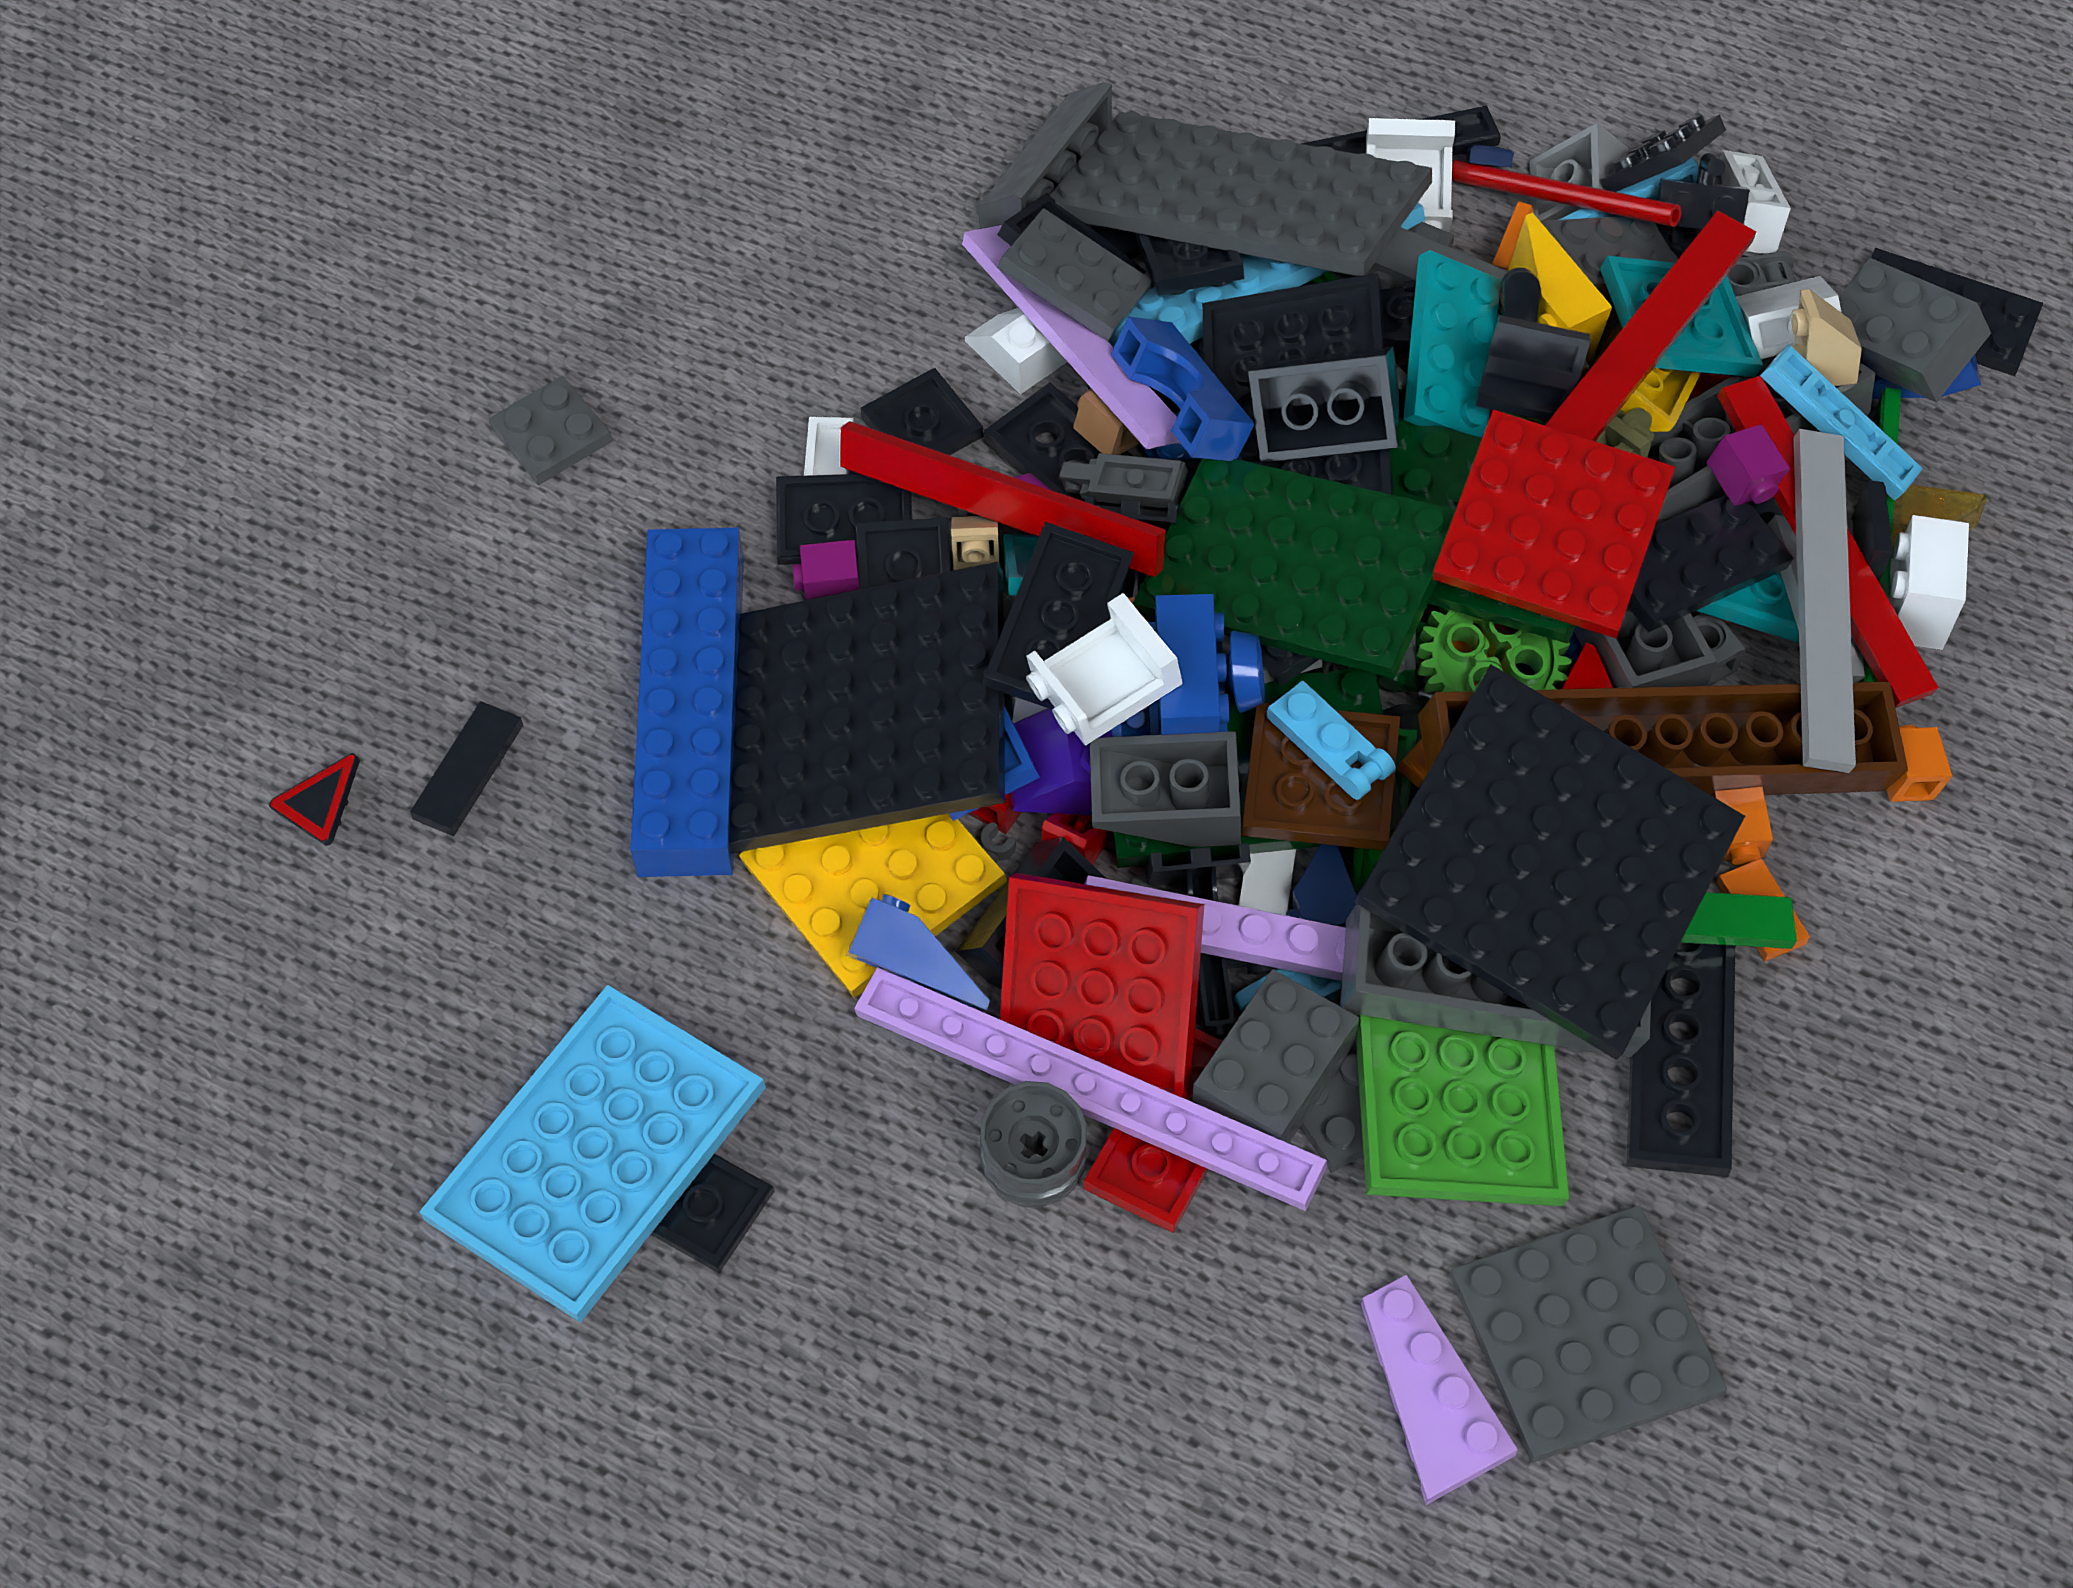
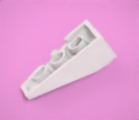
(1015, 349)

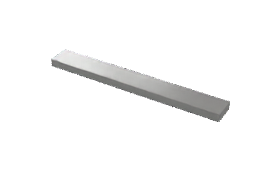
(1824, 602)

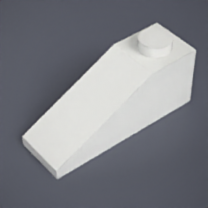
(1766, 205)

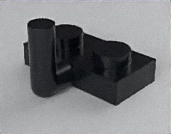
(1704, 198)

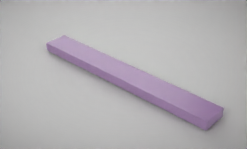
(1082, 348)

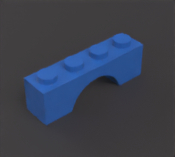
(1160, 357)

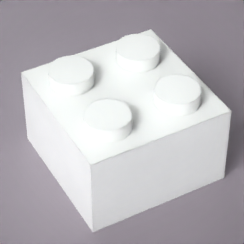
(1929, 578)

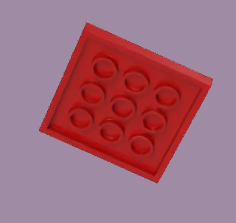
(1554, 523)
(1105, 975)

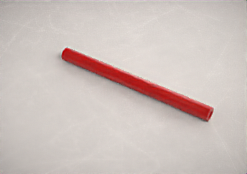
(1566, 193)

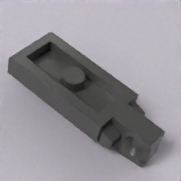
(1126, 477)

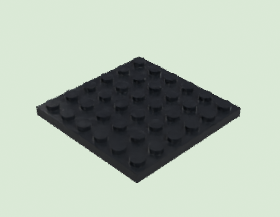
(868, 709)
(1551, 861)

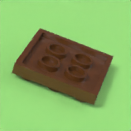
(1301, 803)

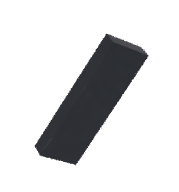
(466, 768)

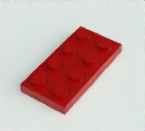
(1145, 1176)

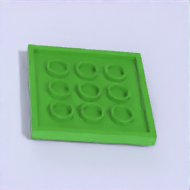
(1459, 1115)

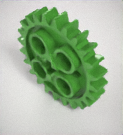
(1459, 670)

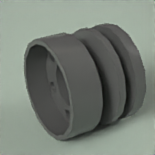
(1032, 1117)

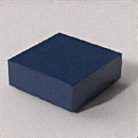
(1490, 155)

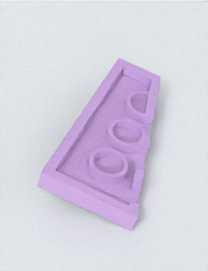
(1439, 1405)

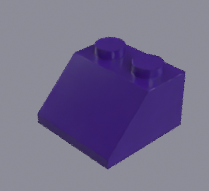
(1061, 765)

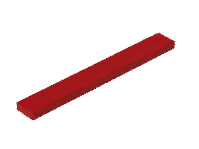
(1653, 328)
(994, 494)
(1872, 616)

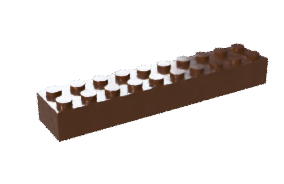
(1719, 733)

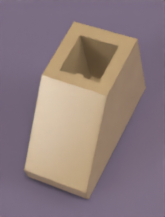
(1826, 339)
(974, 541)

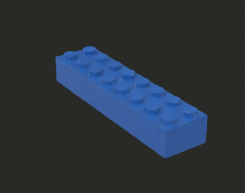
(687, 702)

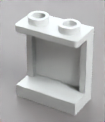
(1424, 144)
(1770, 313)
(1106, 673)

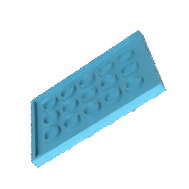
(593, 1152)

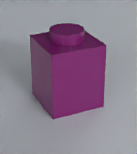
(1748, 466)
(826, 569)

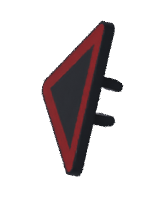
(319, 800)

